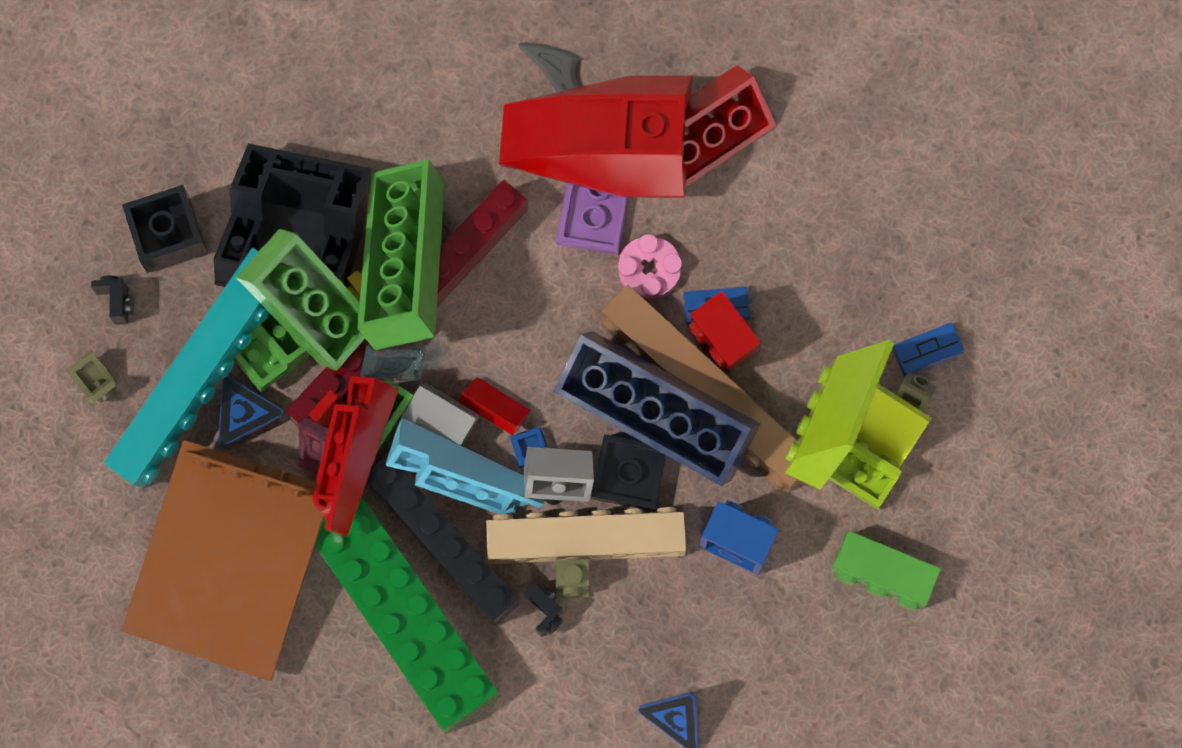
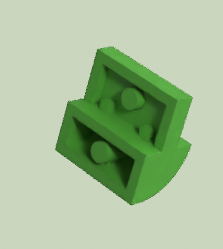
(270, 354)

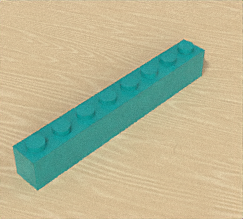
(188, 383)

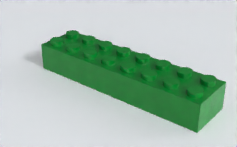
(406, 619)

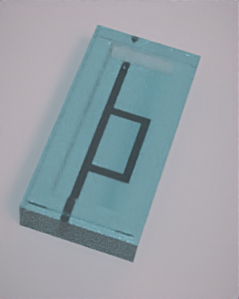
(394, 363)

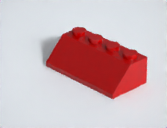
(723, 121)

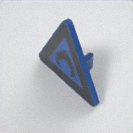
(243, 412)
(675, 717)

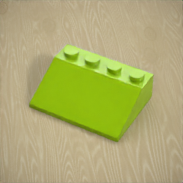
(836, 413)

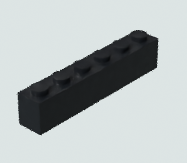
(443, 541)

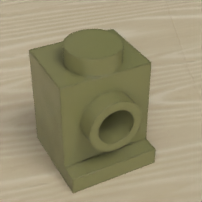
(916, 390)
(572, 578)

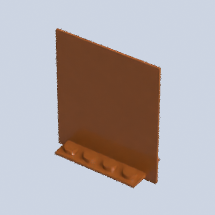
(226, 560)

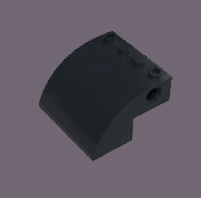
(298, 194)

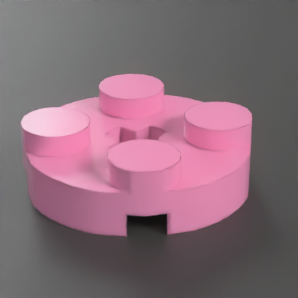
(650, 249)

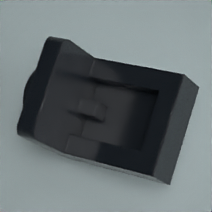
(119, 302)
(544, 599)

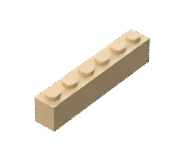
(585, 536)

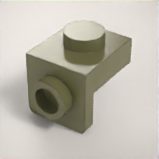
(92, 378)

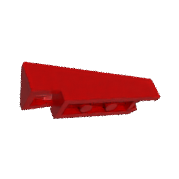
(351, 450)

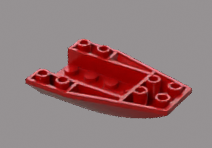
(604, 136)

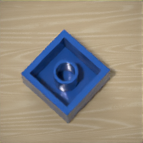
(738, 536)

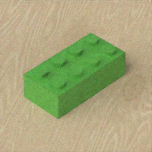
(305, 298)

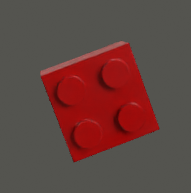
(724, 332)

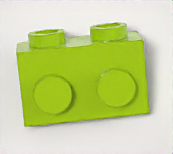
(866, 474)

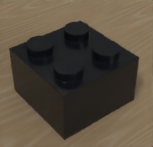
(164, 229)

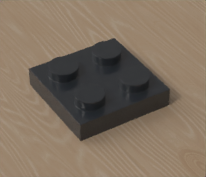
(628, 473)

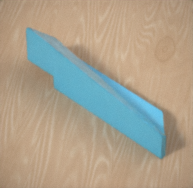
(457, 470)

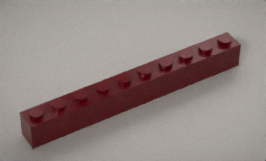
(457, 259)

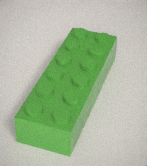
(401, 255)

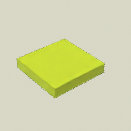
(892, 425)

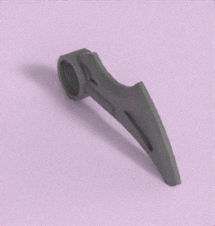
(555, 63)

